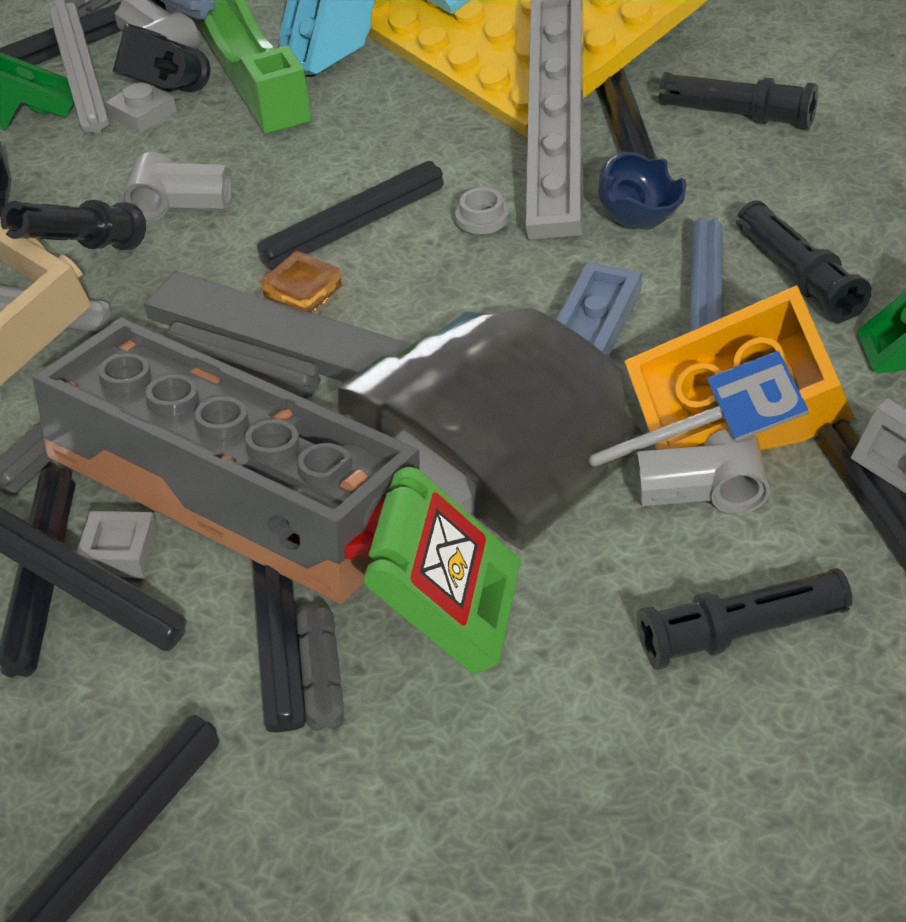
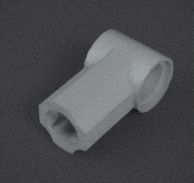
(146, 14)
(162, 185)
(718, 472)

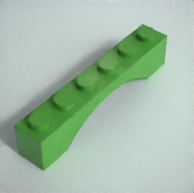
(265, 76)

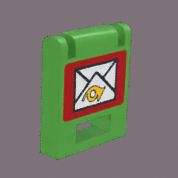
(442, 571)

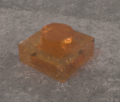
(302, 282)

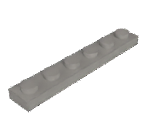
(555, 120)

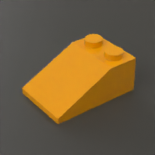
(674, 375)

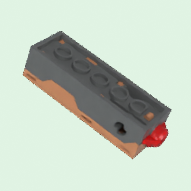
(222, 453)

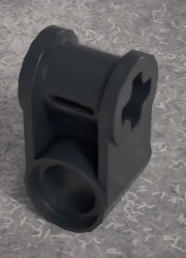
(160, 61)

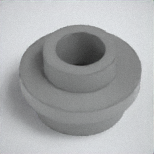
(482, 211)

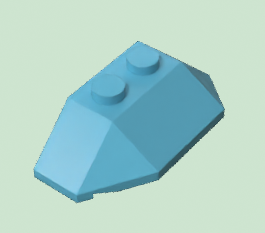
(324, 30)

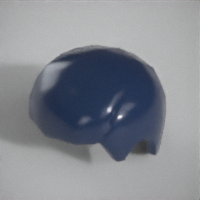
(639, 190)

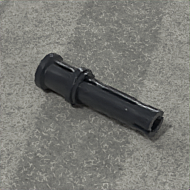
(761, 100)
(91, 223)
(813, 270)
(715, 621)

